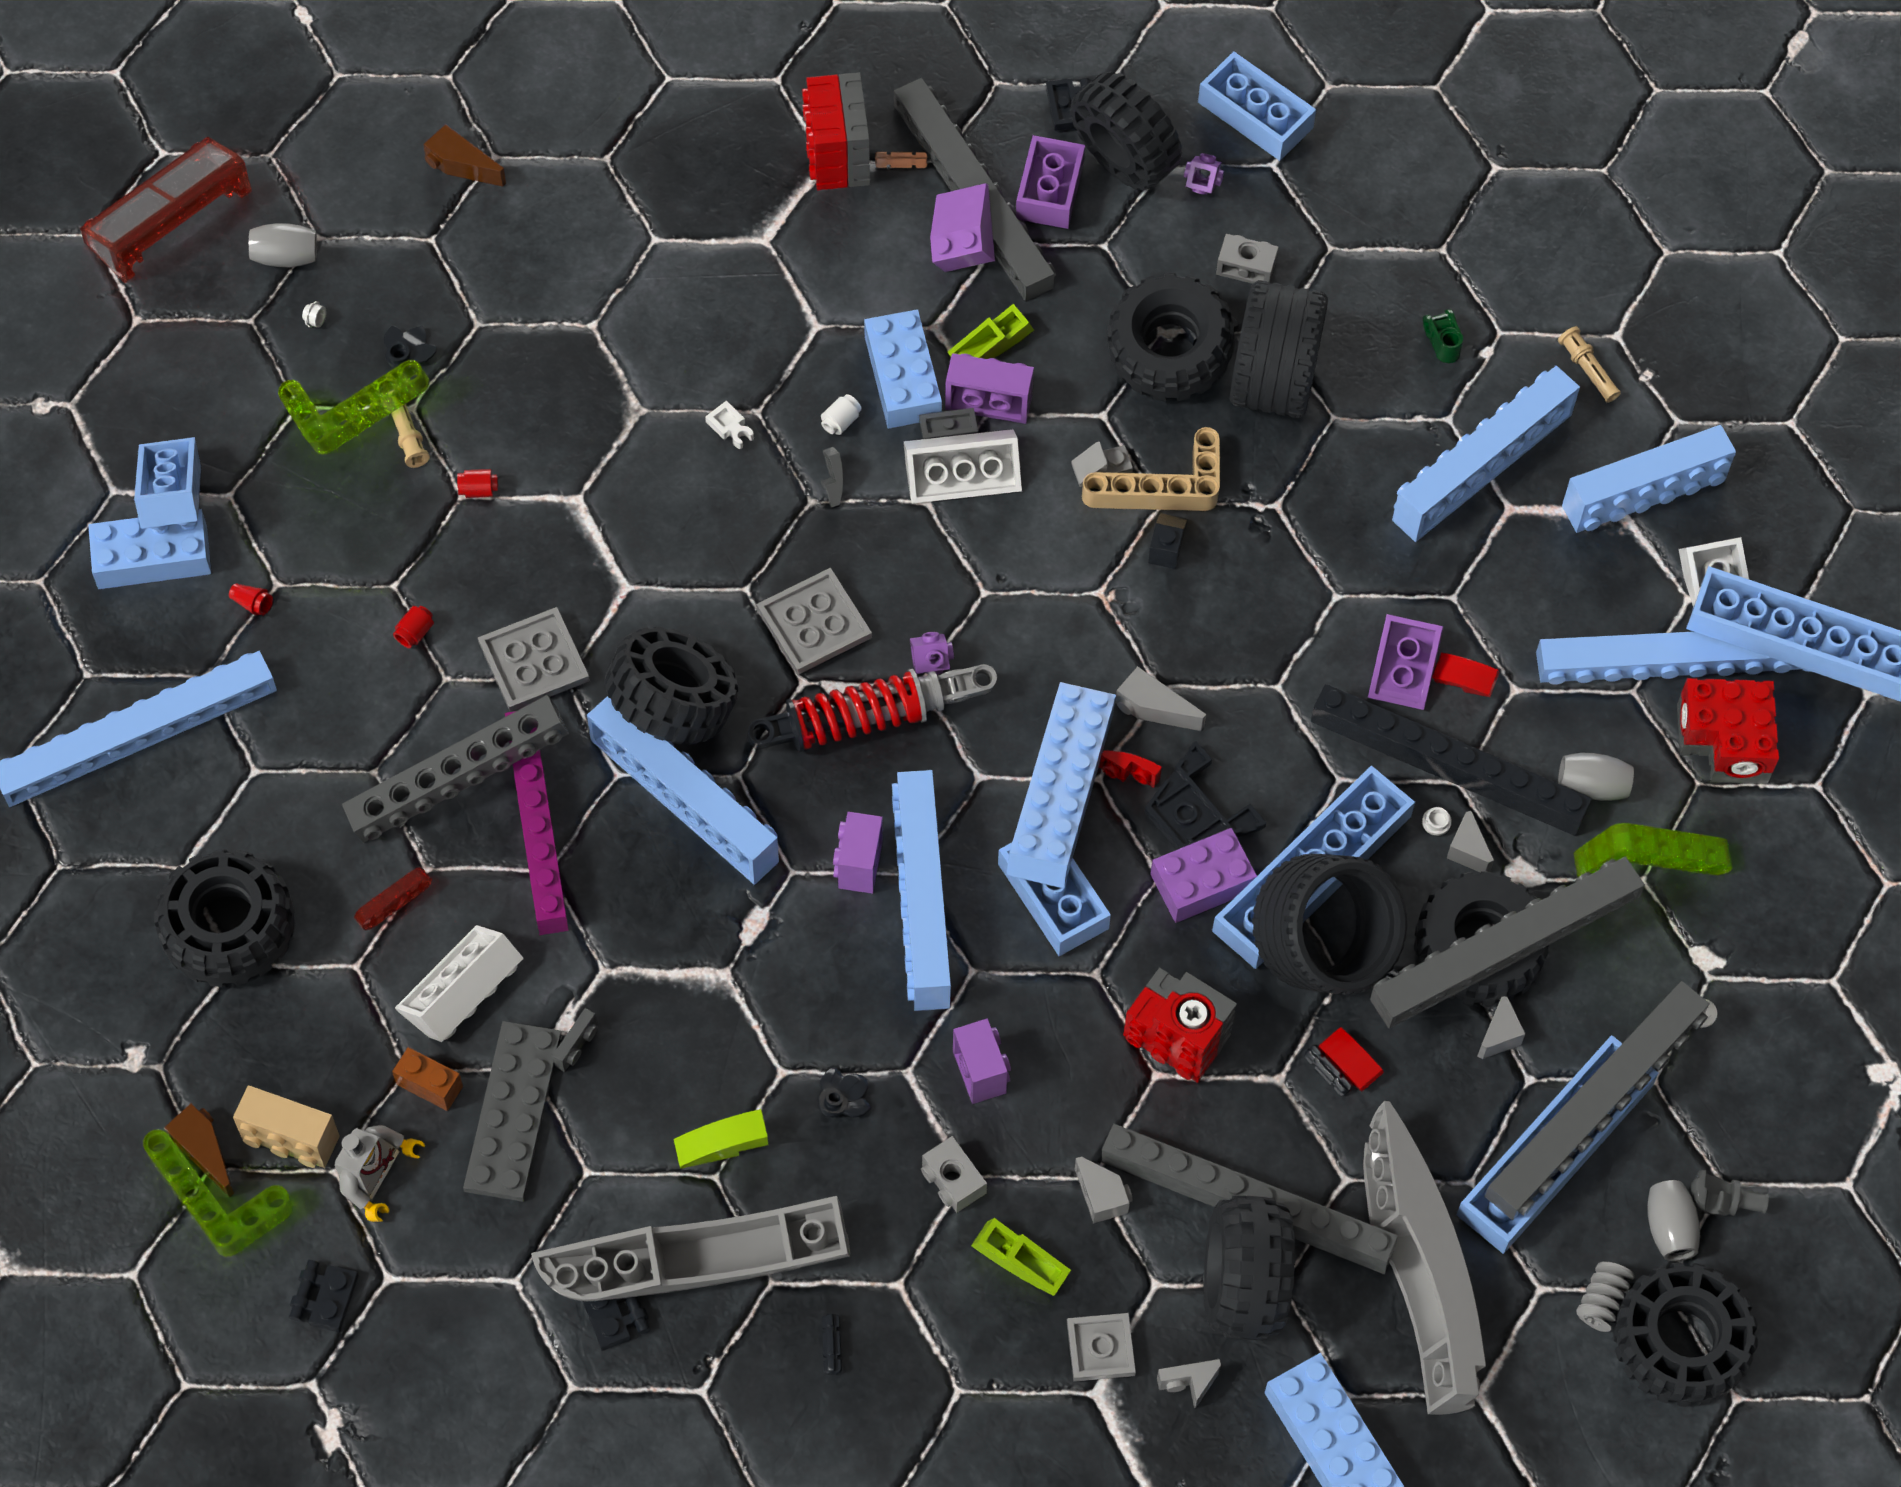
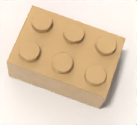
(286, 1127)

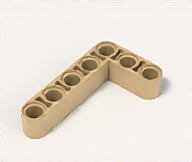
(1162, 484)

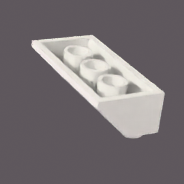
(963, 466)
(460, 983)

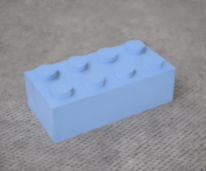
(1256, 106)
(902, 367)
(167, 483)
(131, 555)
(1064, 914)

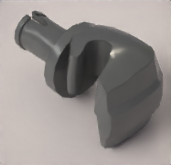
(1720, 1198)

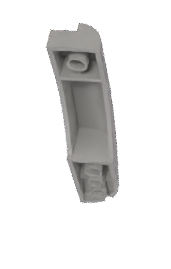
(696, 1253)
(1425, 1263)

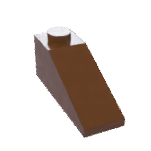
(461, 159)
(197, 1139)

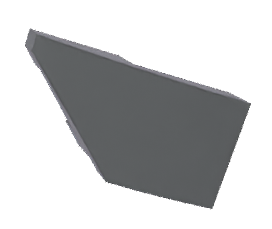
(834, 484)

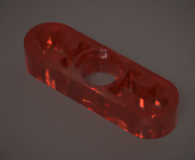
(393, 898)

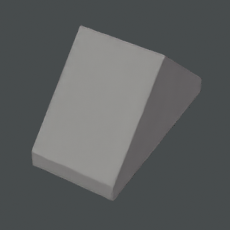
(1470, 847)
(1504, 1031)

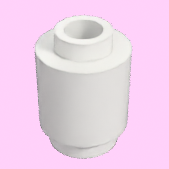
(840, 414)

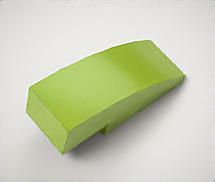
(995, 336)
(721, 1139)
(1020, 1256)

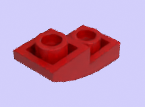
(1465, 673)
(1121, 764)
(1351, 1059)

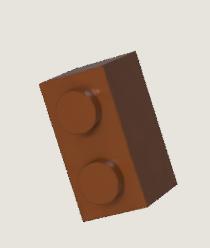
(427, 1079)

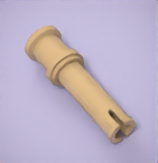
(1583, 354)
(409, 438)

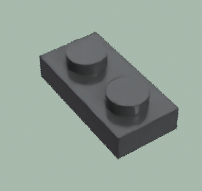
(948, 423)
(569, 1049)

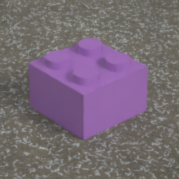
(858, 852)
(980, 1060)

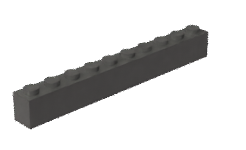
(961, 169)
(1506, 942)
(1597, 1100)
(1212, 1183)

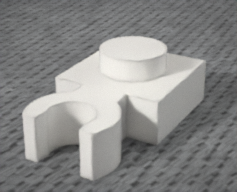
(729, 422)

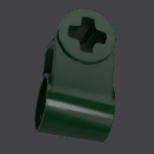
(1444, 331)

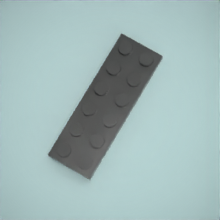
(512, 1111)

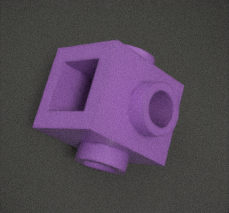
(1196, 180)
(931, 653)

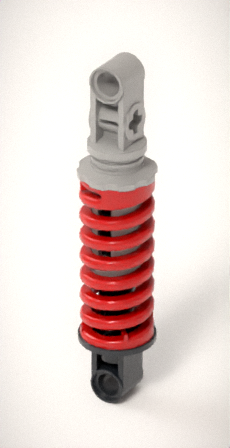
(869, 706)

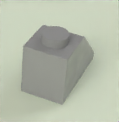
(1102, 1190)

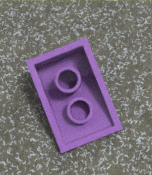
(962, 229)
(1405, 661)

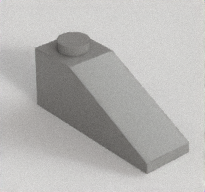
(1155, 702)

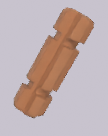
(901, 159)

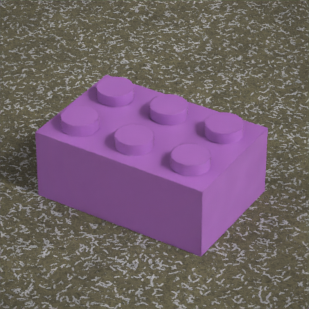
(1050, 182)
(989, 387)
(1202, 875)

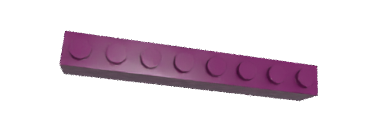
(540, 844)

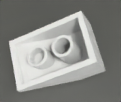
(1722, 555)

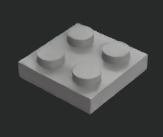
(1101, 1347)

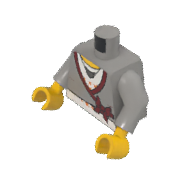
(365, 1163)

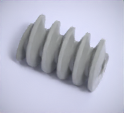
(1602, 1293)

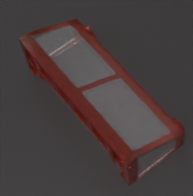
(163, 204)

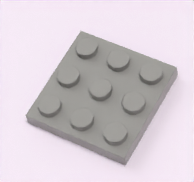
(814, 621)
(533, 659)

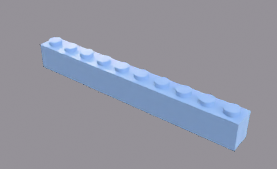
(1647, 656)
(135, 728)

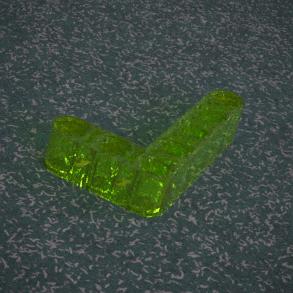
(352, 408)
(1655, 848)
(204, 1201)

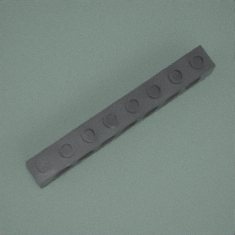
(439, 768)

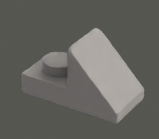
(1098, 460)
(1197, 1375)

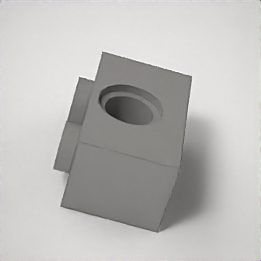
(1235, 266)
(951, 1158)

